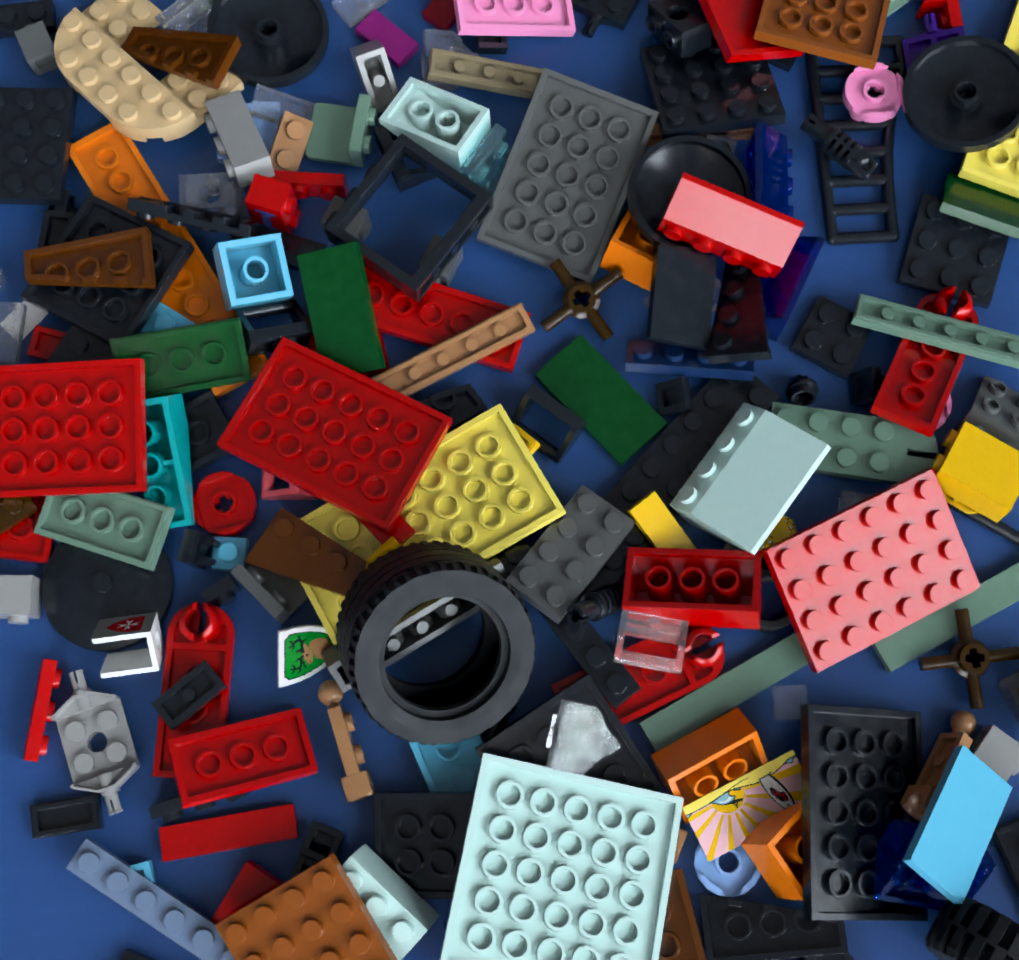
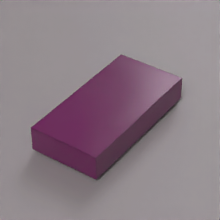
(397, 43)

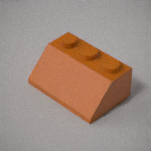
(709, 757)

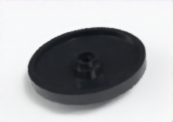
(278, 38)
(963, 94)
(662, 168)
(88, 587)

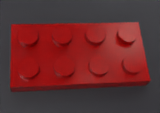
(241, 757)

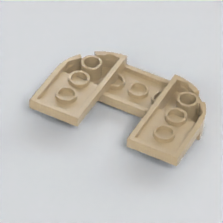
(117, 85)

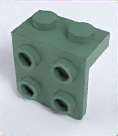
(342, 132)

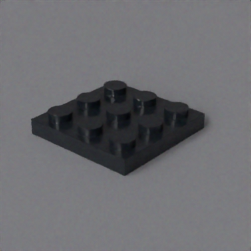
(951, 253)
(422, 837)

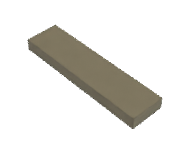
(482, 73)

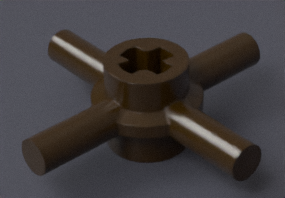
(579, 311)
(969, 670)

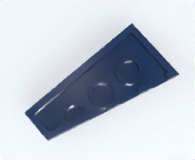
(669, 359)

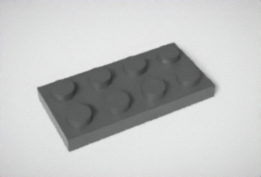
(570, 554)

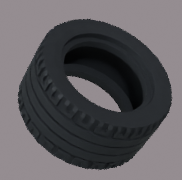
(473, 695)

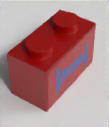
(273, 204)

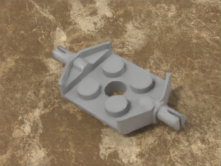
(77, 723)

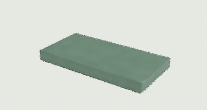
(109, 525)

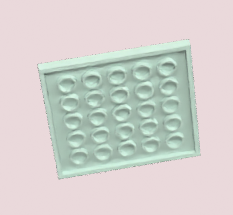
(561, 867)

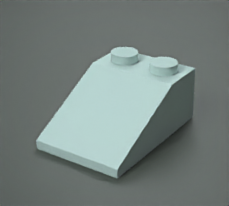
(437, 121)

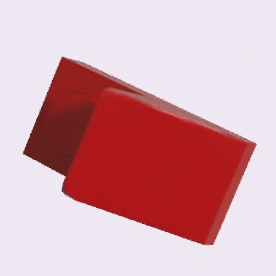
(947, 12)

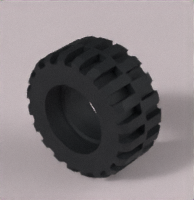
(973, 933)

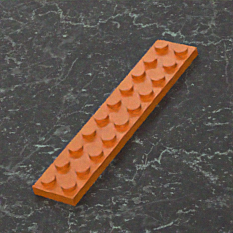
(118, 171)

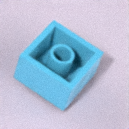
(252, 271)

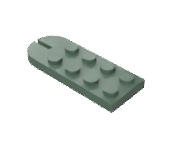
(862, 444)

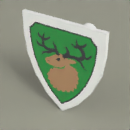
(301, 652)

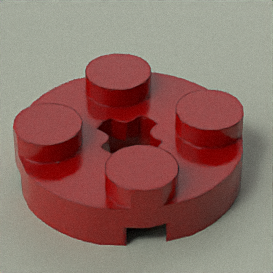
(234, 488)

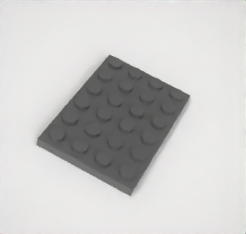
(567, 175)

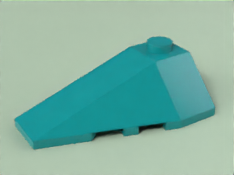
(169, 457)

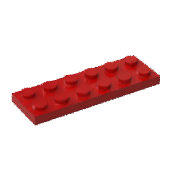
(436, 317)

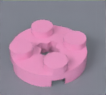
(863, 106)

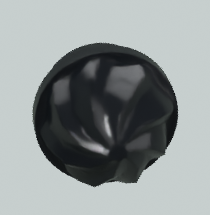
(802, 390)

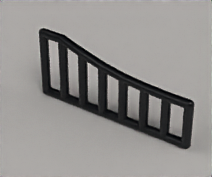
(885, 152)

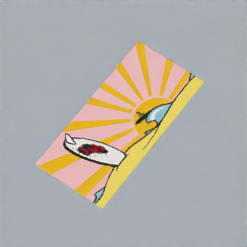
(734, 810)

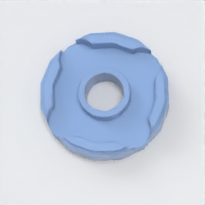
(726, 883)

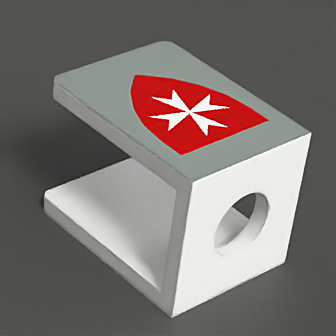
(126, 628)

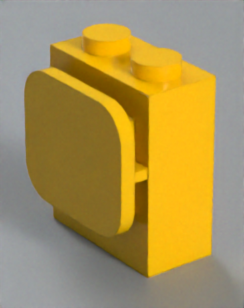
(978, 472)

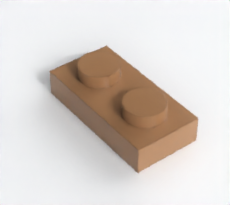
(290, 142)

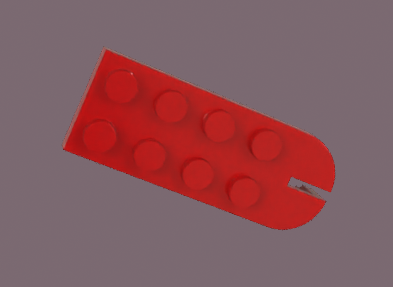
(923, 374)
(183, 653)
(660, 686)

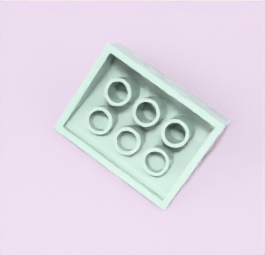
(749, 478)

